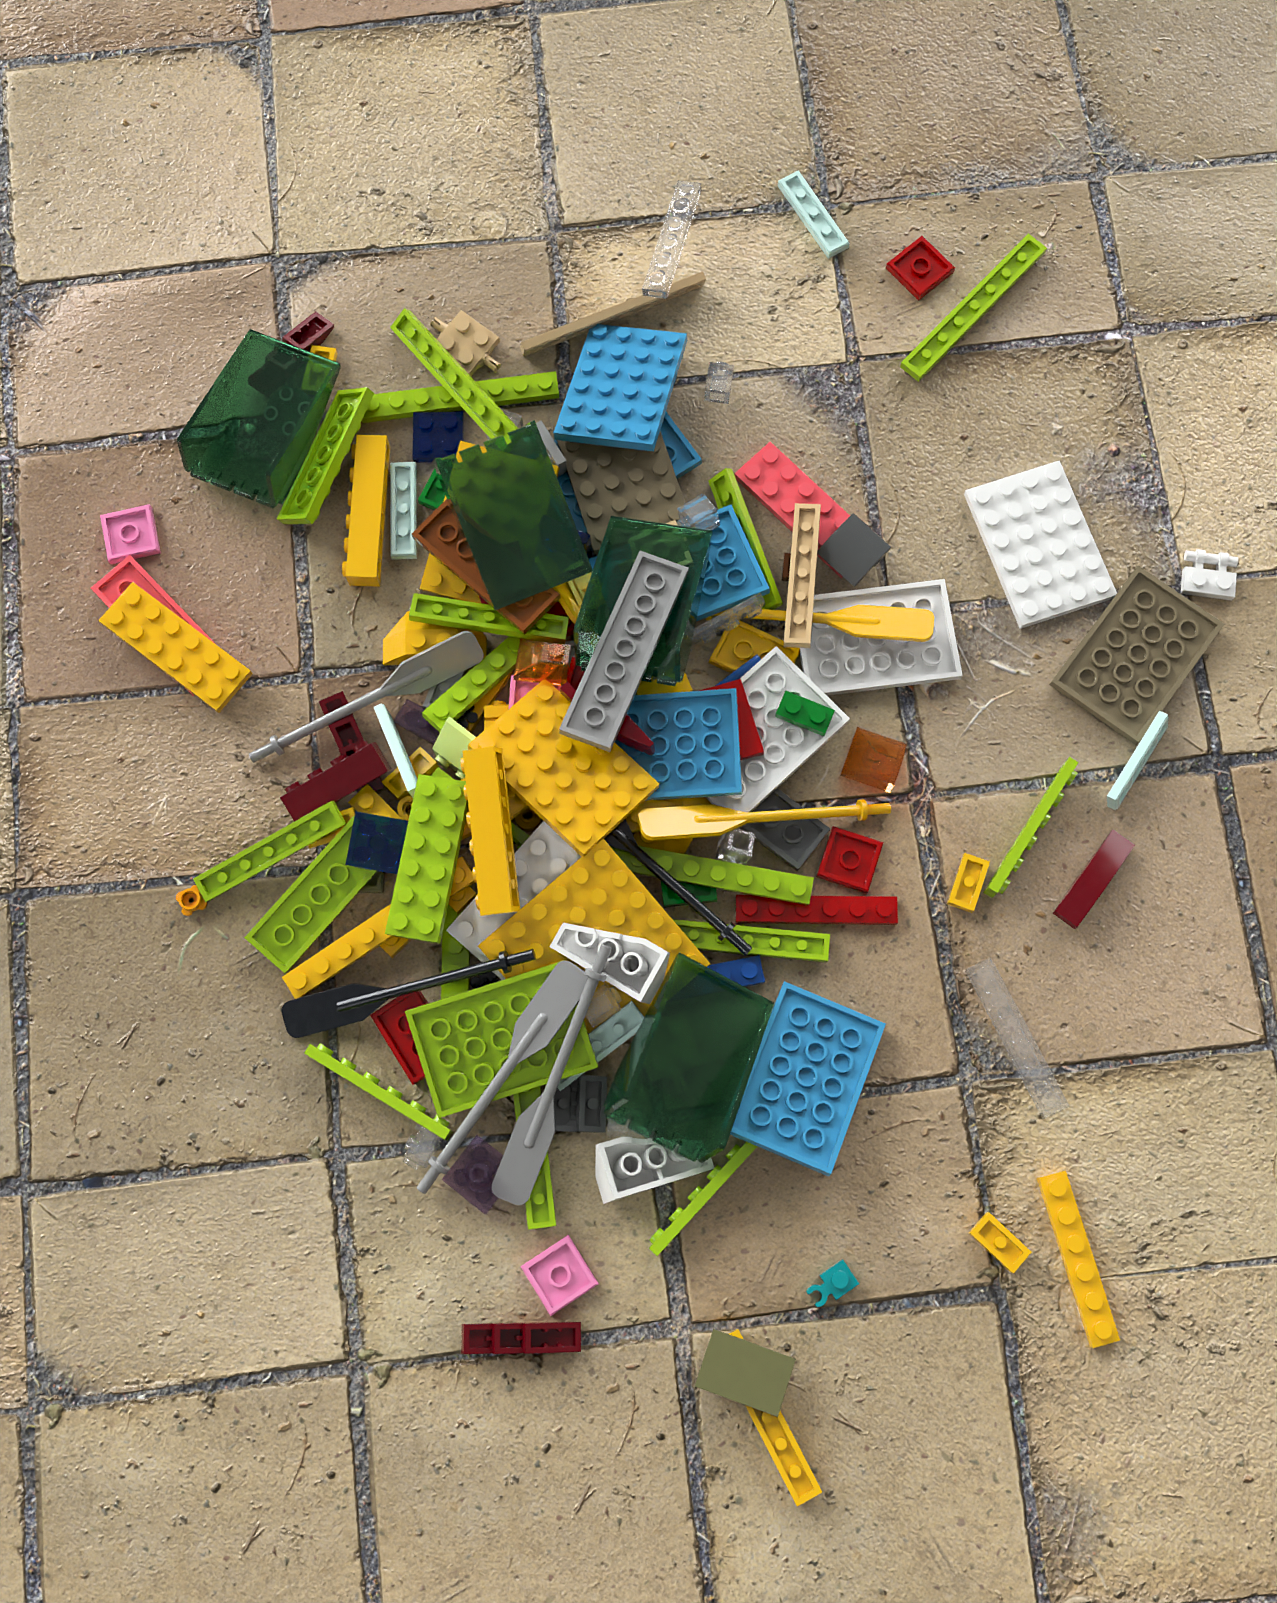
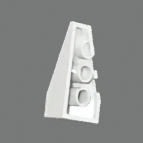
(632, 965)

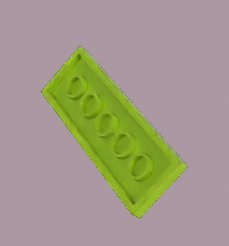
(325, 456)
(428, 860)
(310, 904)

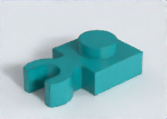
(836, 1281)

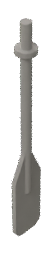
(410, 677)
(531, 1034)
(537, 1123)

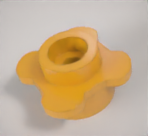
(184, 896)

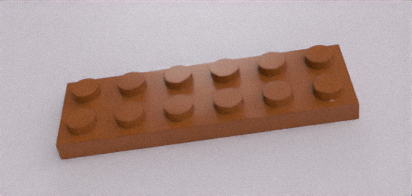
(444, 540)

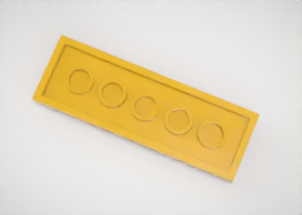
(175, 647)

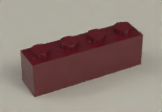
(337, 781)

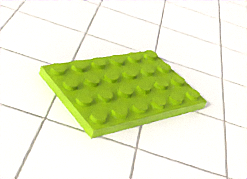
(470, 1038)

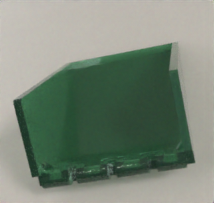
(258, 419)
(513, 516)
(613, 564)
(690, 1061)

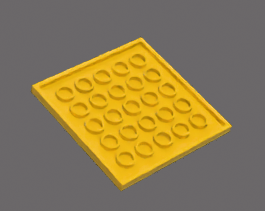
(596, 895)

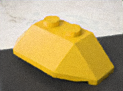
(413, 637)

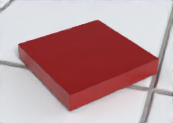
(920, 268)
(850, 859)

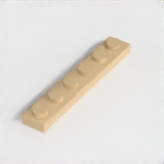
(802, 576)

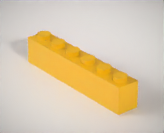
(368, 510)
(490, 831)

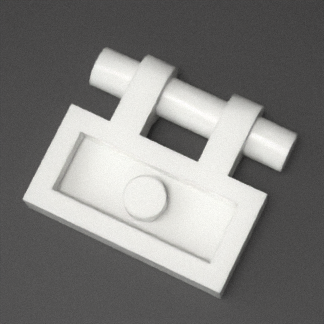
(1209, 582)

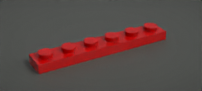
(821, 910)

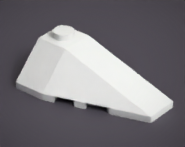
(637, 1165)

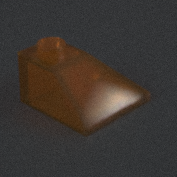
(542, 661)
(874, 760)

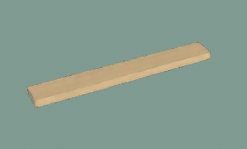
(609, 315)

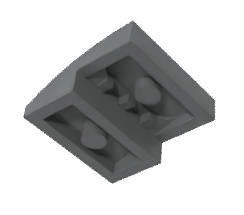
(854, 549)
(581, 1105)

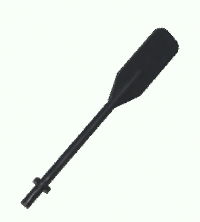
(623, 839)
(358, 1001)

